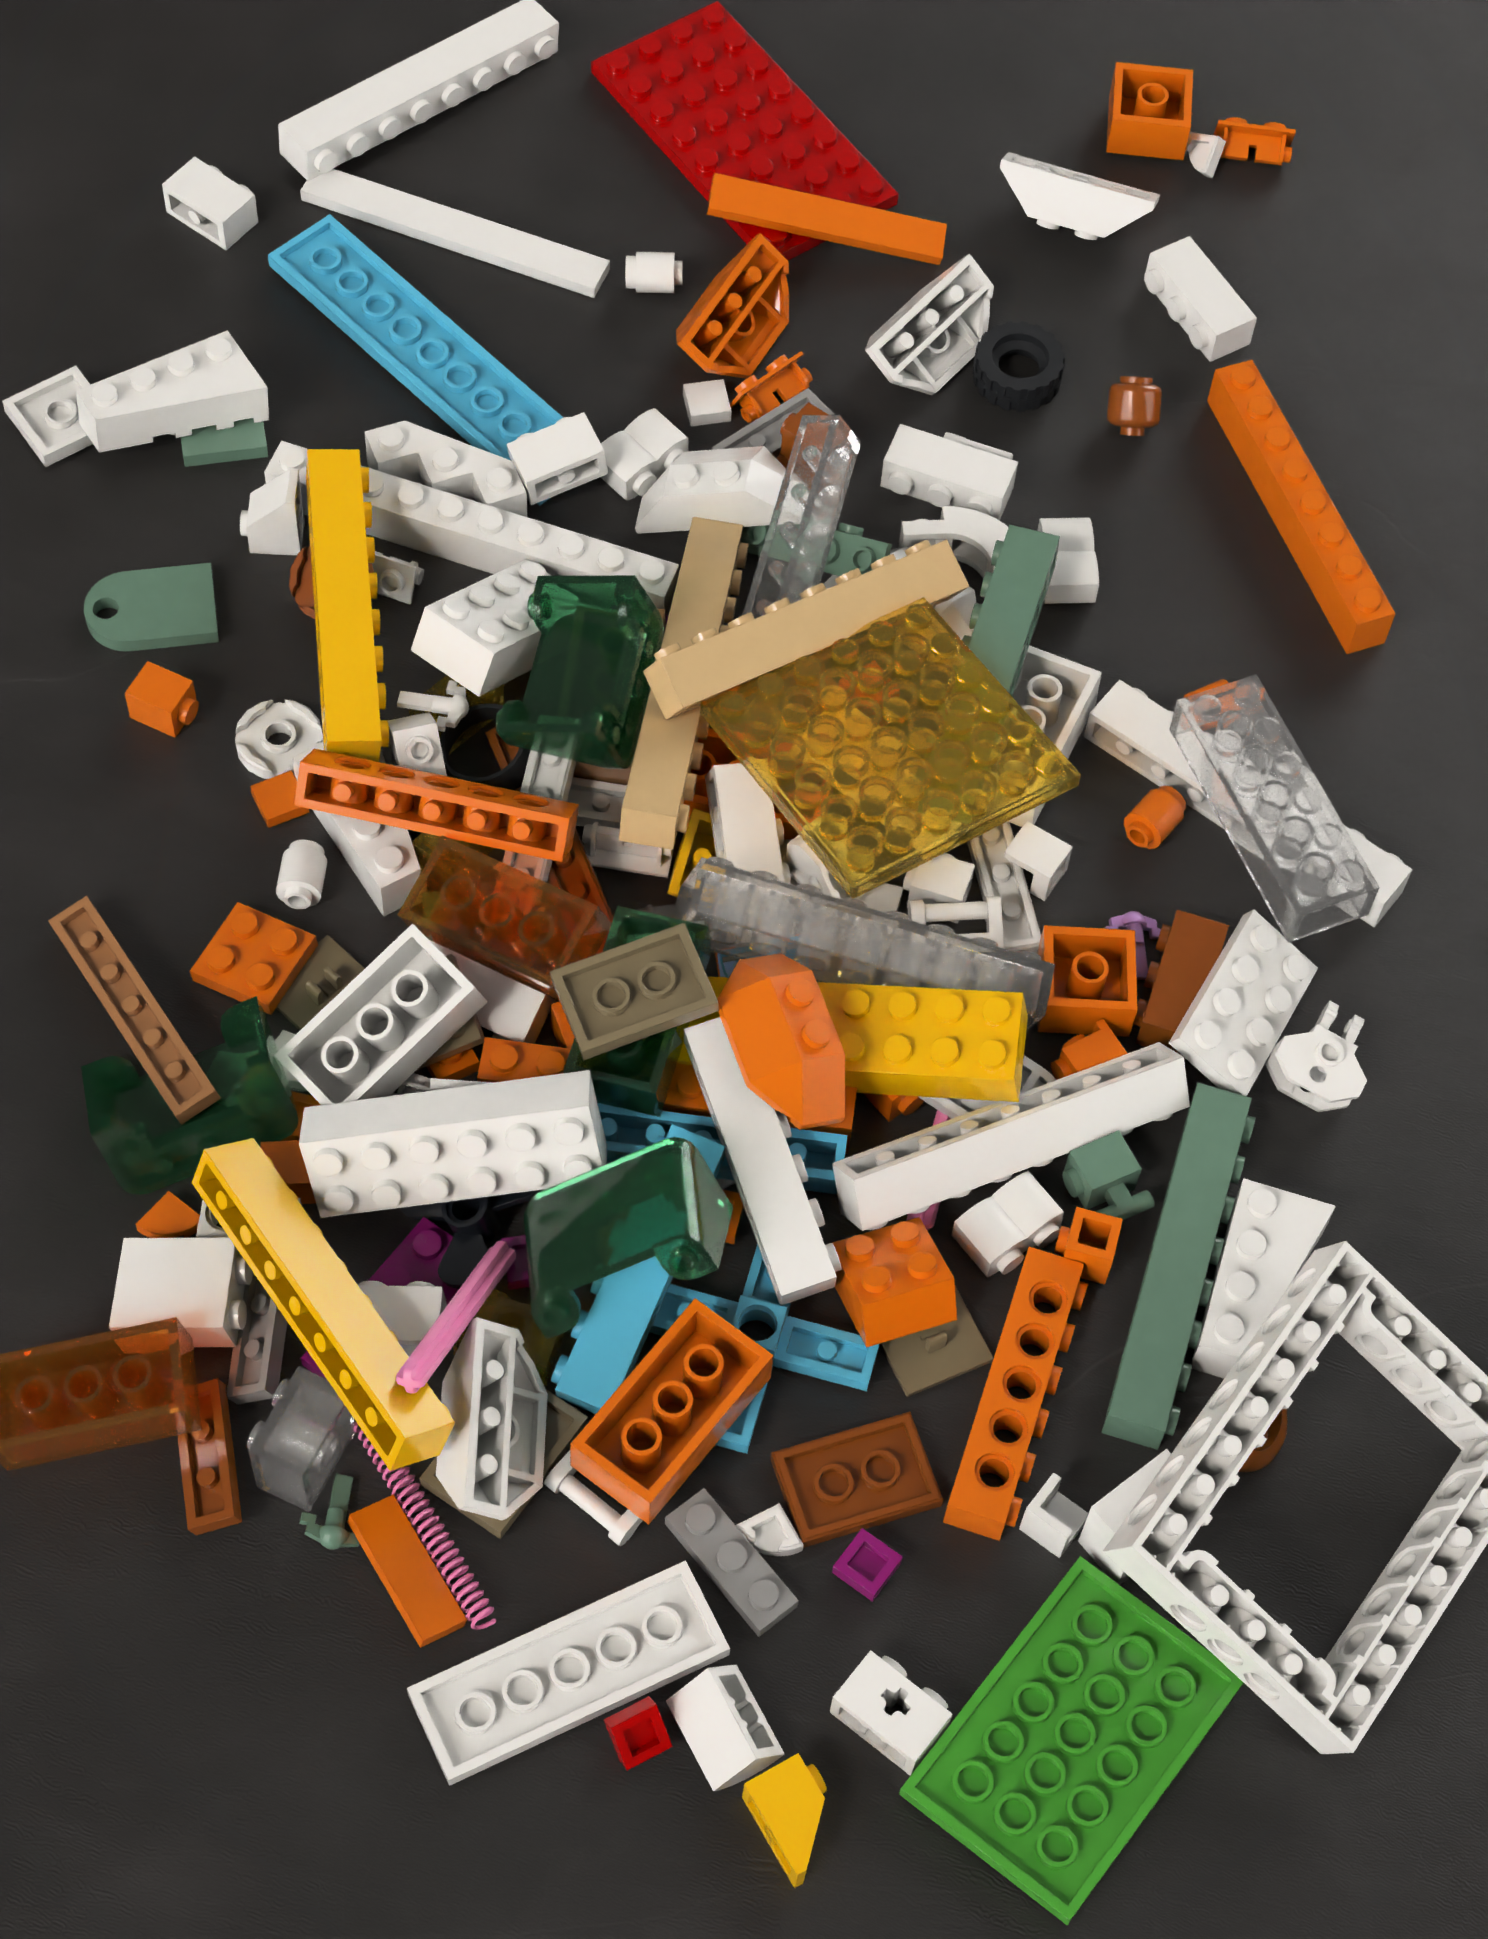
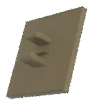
(318, 982)
(937, 1352)

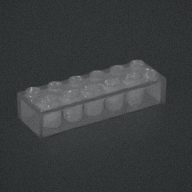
(1273, 808)

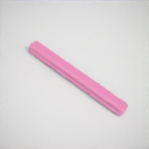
(455, 1317)

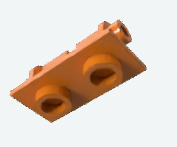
(1270, 140)
(782, 377)

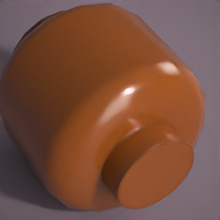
(1134, 405)

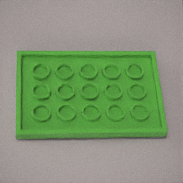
(1072, 1739)

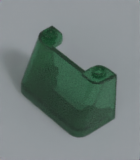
(587, 670)
(145, 1139)
(617, 1216)

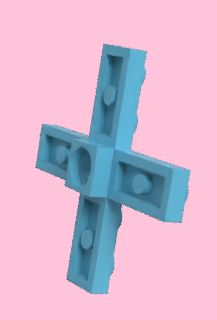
(795, 1342)

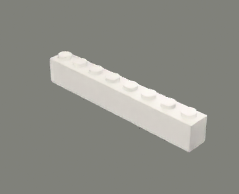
(418, 88)
(1139, 736)
(1010, 1136)

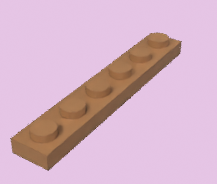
(134, 1010)

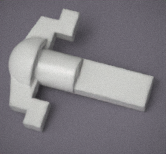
(455, 707)

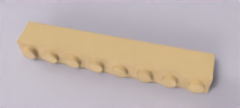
(799, 629)

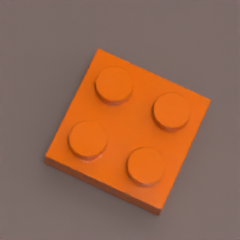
(254, 957)

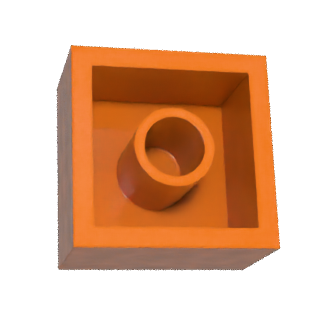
(1149, 111)
(1090, 979)
(894, 1282)

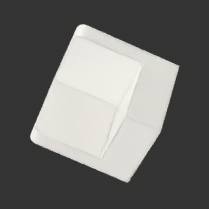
(1041, 855)
(1053, 1518)

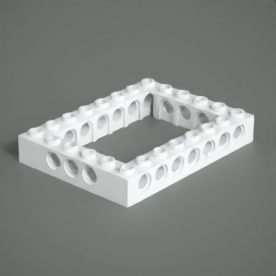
(1340, 1696)

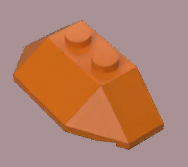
(739, 312)
(785, 1039)

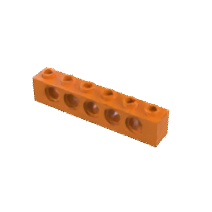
(436, 804)
(972, 1502)

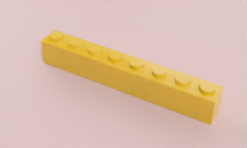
(343, 604)
(321, 1302)

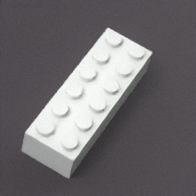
(452, 1143)

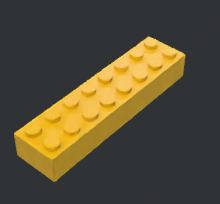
(923, 1039)

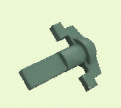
(333, 1533)

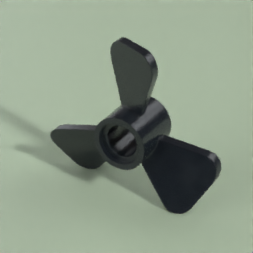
(470, 1235)

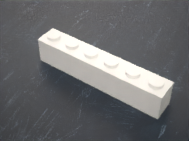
(763, 1170)

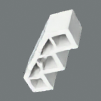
(446, 465)

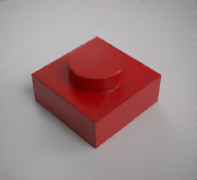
(638, 1733)

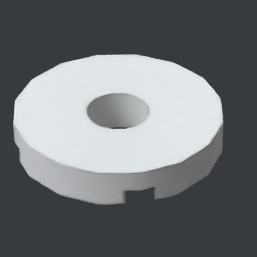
(270, 718)

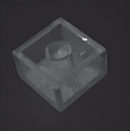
(300, 1439)

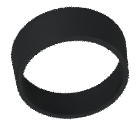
(509, 777)

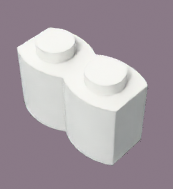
(642, 453)
(1076, 566)
(1007, 1224)

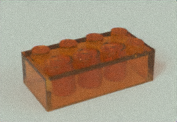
(502, 916)
(97, 1393)

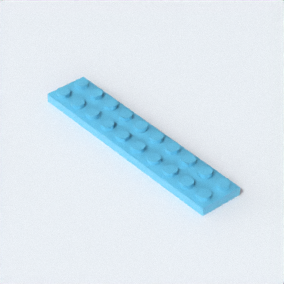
(411, 337)

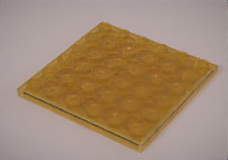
(889, 747)

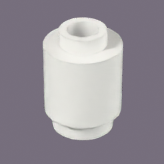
(653, 272)
(302, 874)

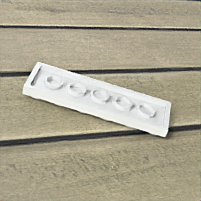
(567, 1672)

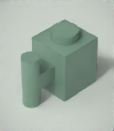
(1106, 1173)

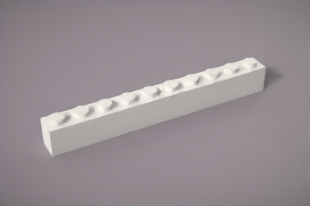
(485, 534)

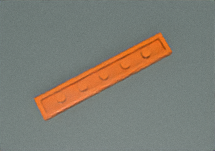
(826, 219)

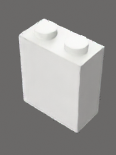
(184, 1279)

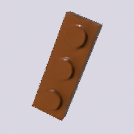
(210, 1465)

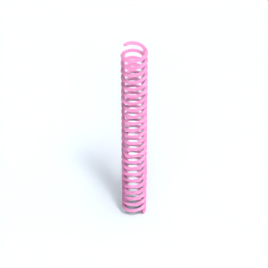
(436, 1540)

